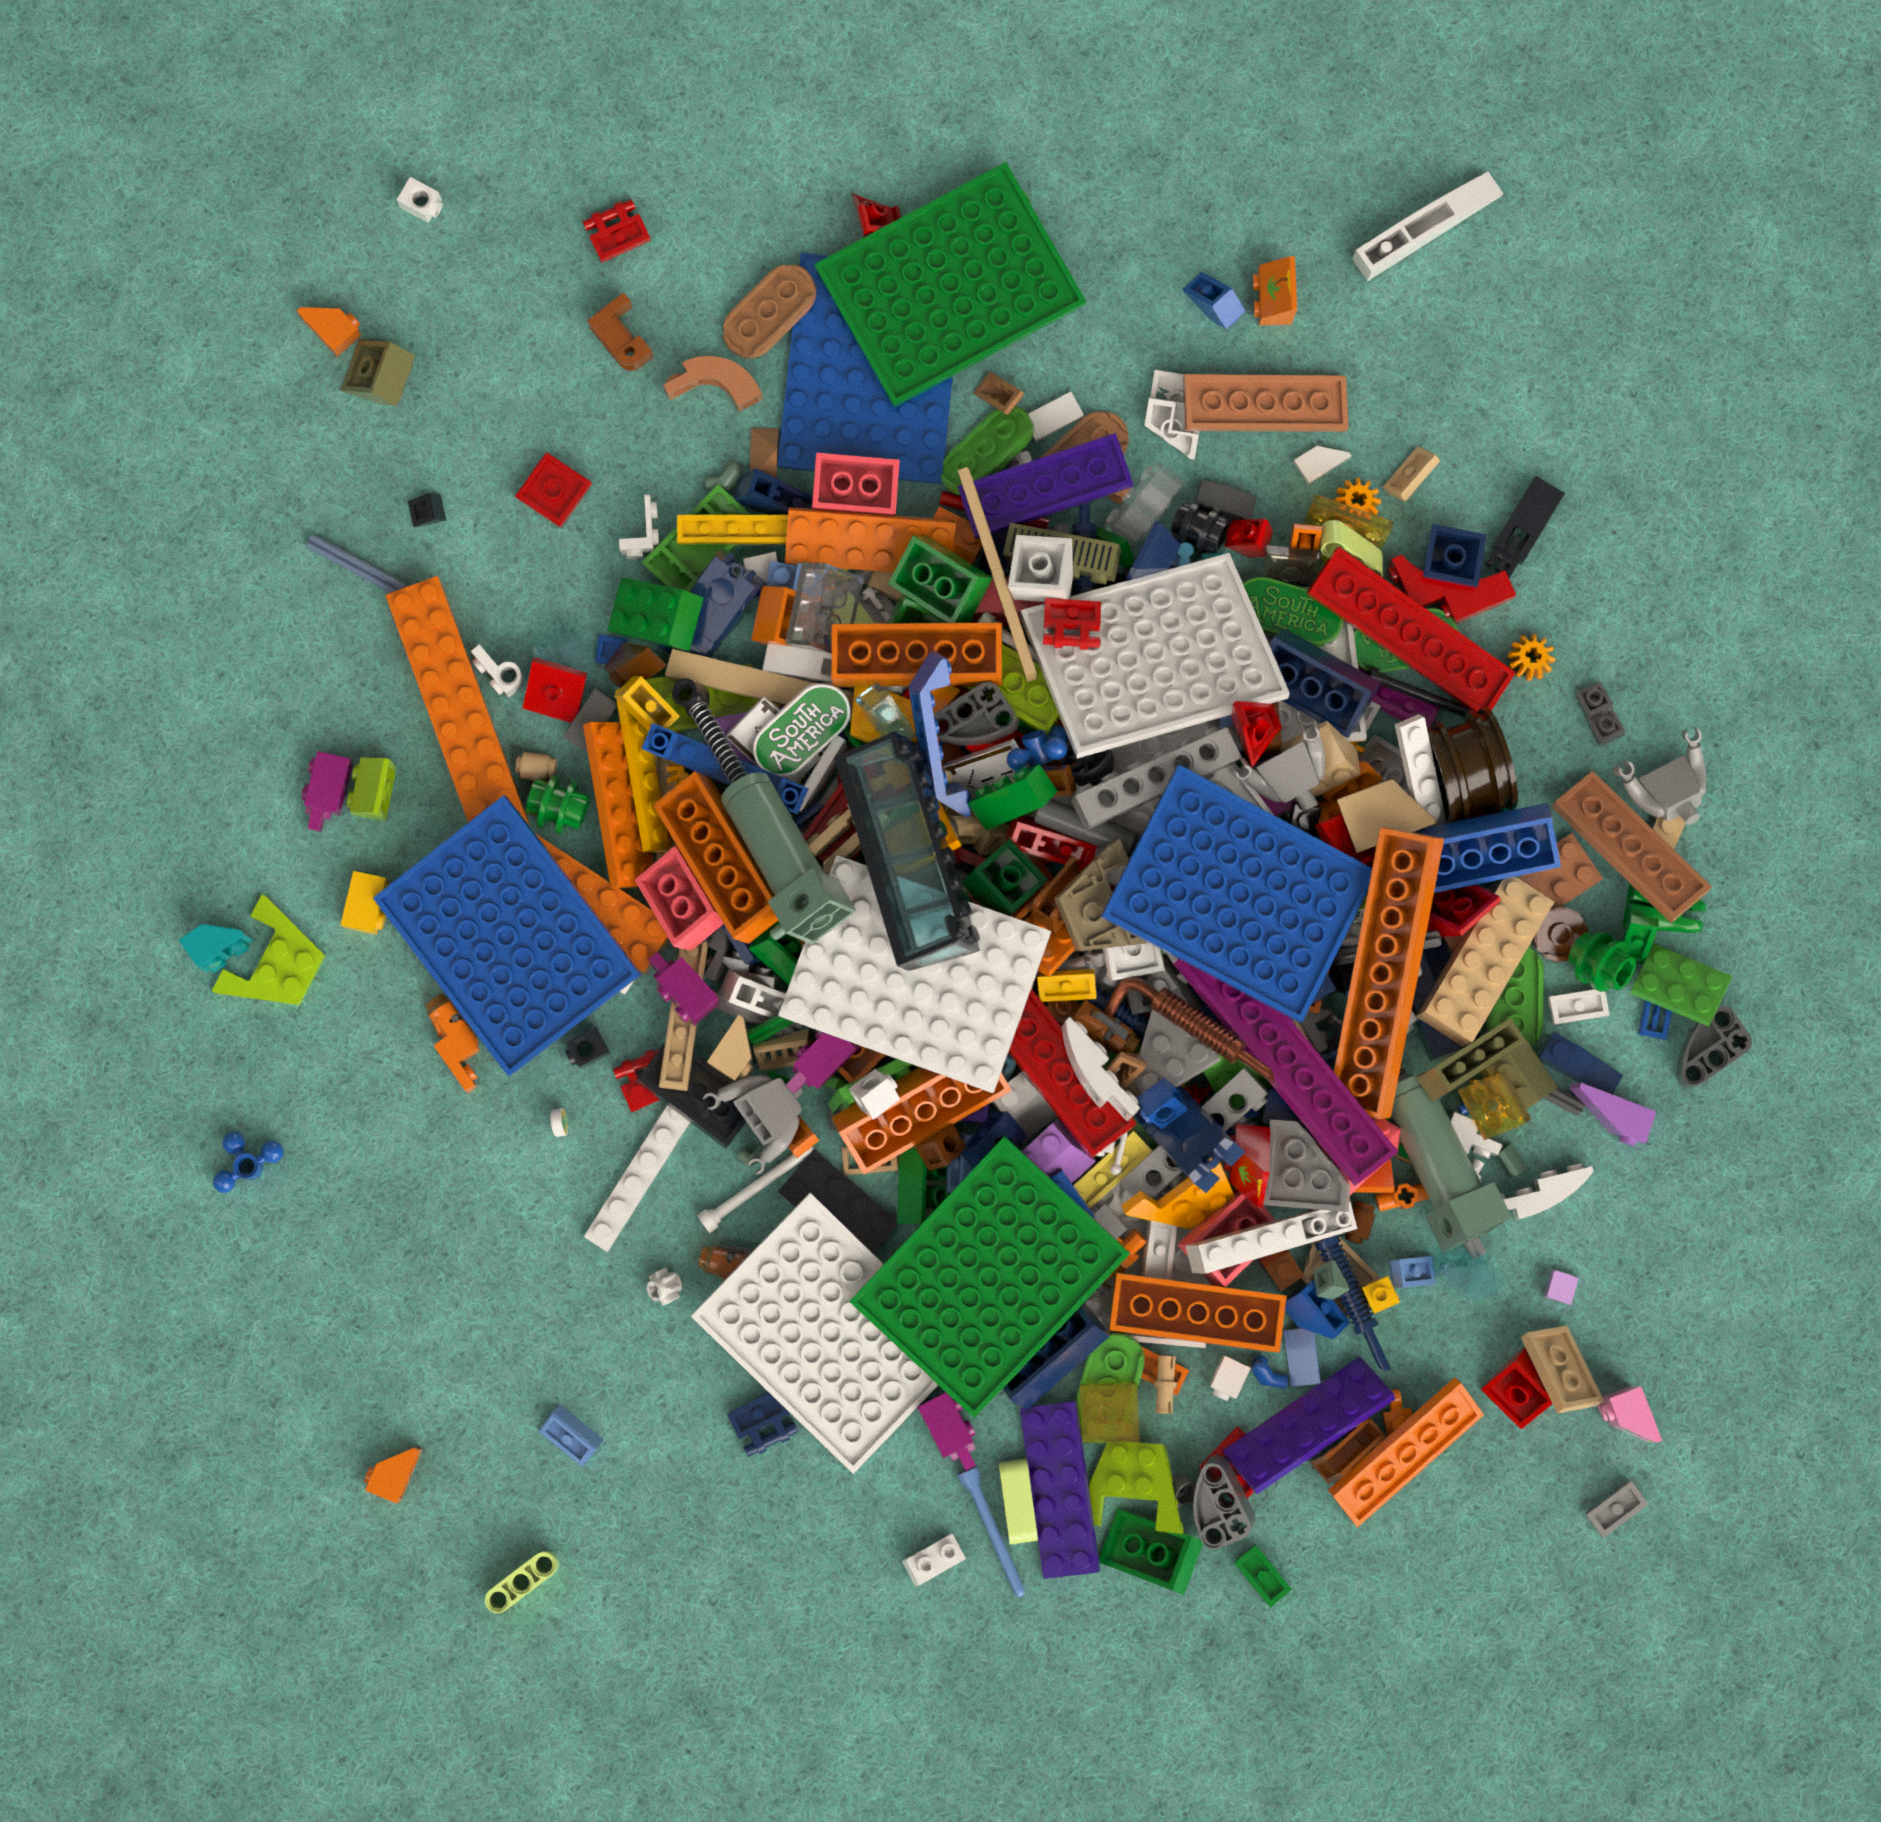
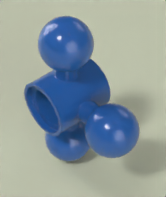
(1039, 748)
(234, 1144)

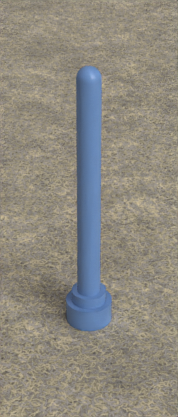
(971, 1481)

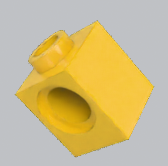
(1380, 1294)

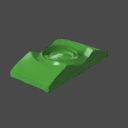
(682, 564)

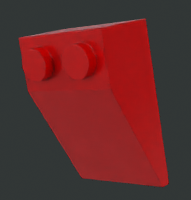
(1459, 909)

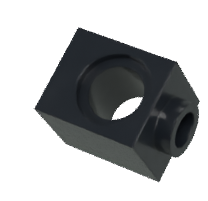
(600, 1048)

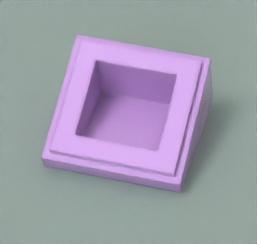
(1561, 1287)

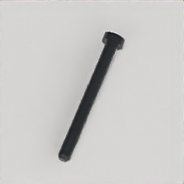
(1418, 693)

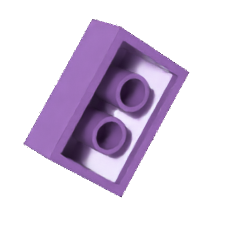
(1057, 1151)

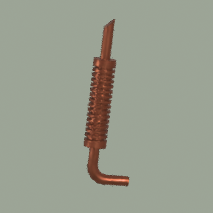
(1193, 1021)

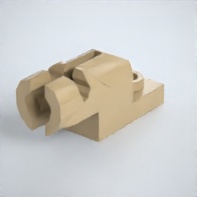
(972, 832)

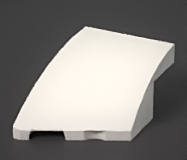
(1167, 416)

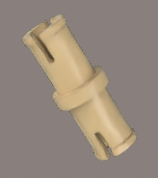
(1165, 1384)

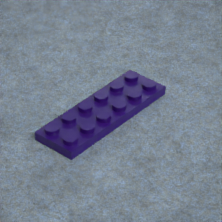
(1050, 484)
(1308, 1425)
(1060, 1490)

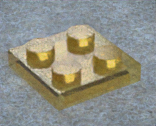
(1494, 1104)
(1110, 1412)

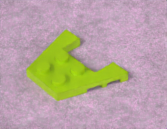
(285, 966)
(1138, 1473)

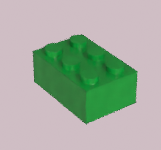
(940, 580)
(655, 613)

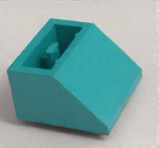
(213, 945)

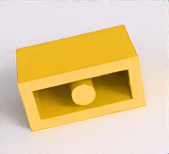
(646, 703)
(361, 910)

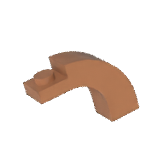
(716, 372)

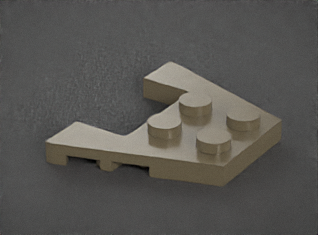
(1085, 900)

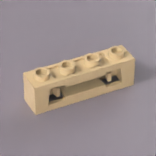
(836, 828)

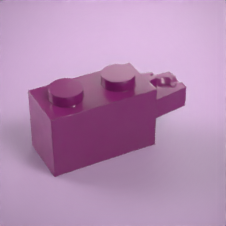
(326, 788)
(683, 988)
(820, 1061)
(948, 1428)

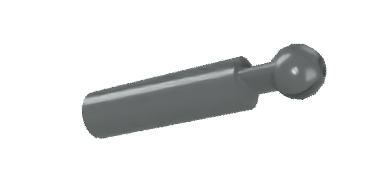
(1066, 821)

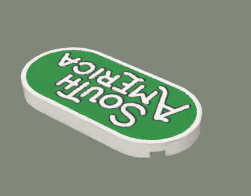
(801, 729)

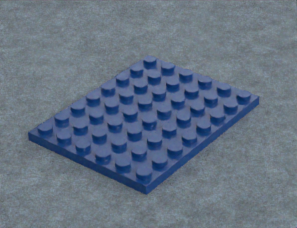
(841, 407)
(1238, 894)
(507, 935)

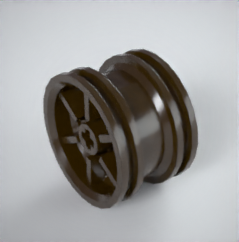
(1473, 766)

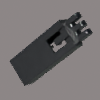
(1530, 517)

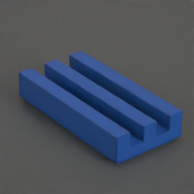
(1644, 1019)

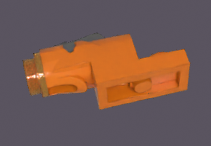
(458, 1039)

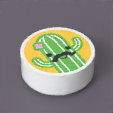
(558, 1122)

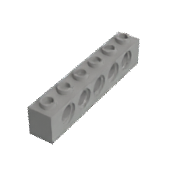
(1093, 813)
(1244, 1084)

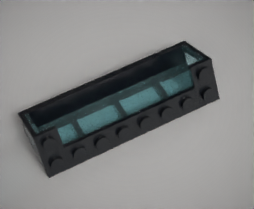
(907, 852)

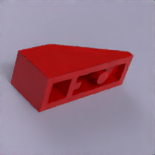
(1048, 843)

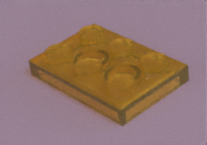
(1369, 526)

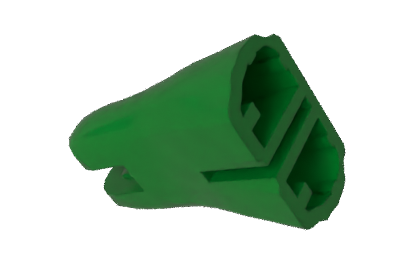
(1640, 906)

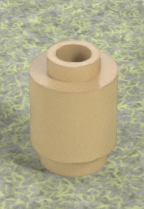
(536, 766)

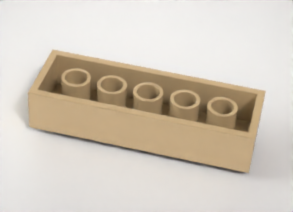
(1484, 961)

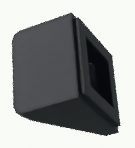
(427, 510)

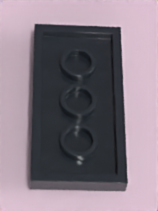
(719, 1123)
(841, 1198)

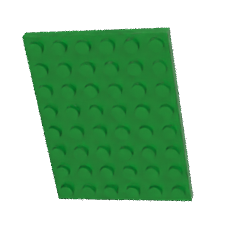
(950, 284)
(989, 1276)

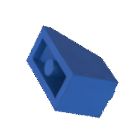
(1215, 300)
(1315, 1312)

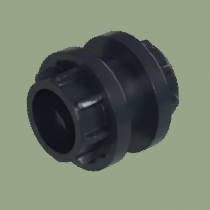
(1200, 527)

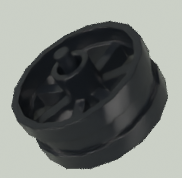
(1093, 770)

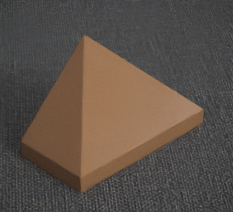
(999, 393)
(764, 450)
(1126, 1067)

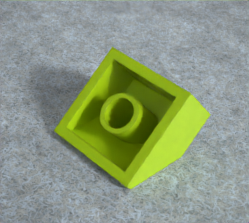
(372, 788)

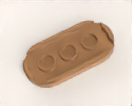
(769, 311)
(1084, 431)

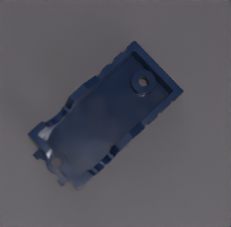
(723, 602)
(1193, 1141)

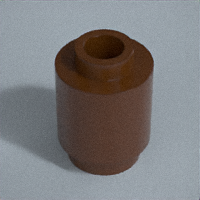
(1364, 1221)

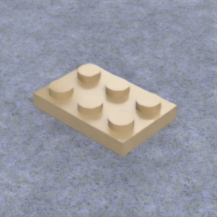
(1562, 1369)

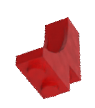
(1458, 600)

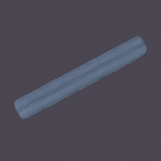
(354, 564)

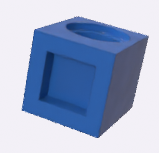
(1162, 1104)

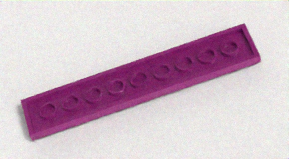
(1299, 1076)

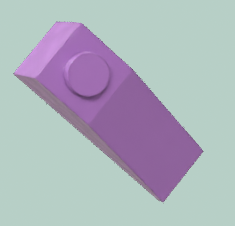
(1617, 1115)

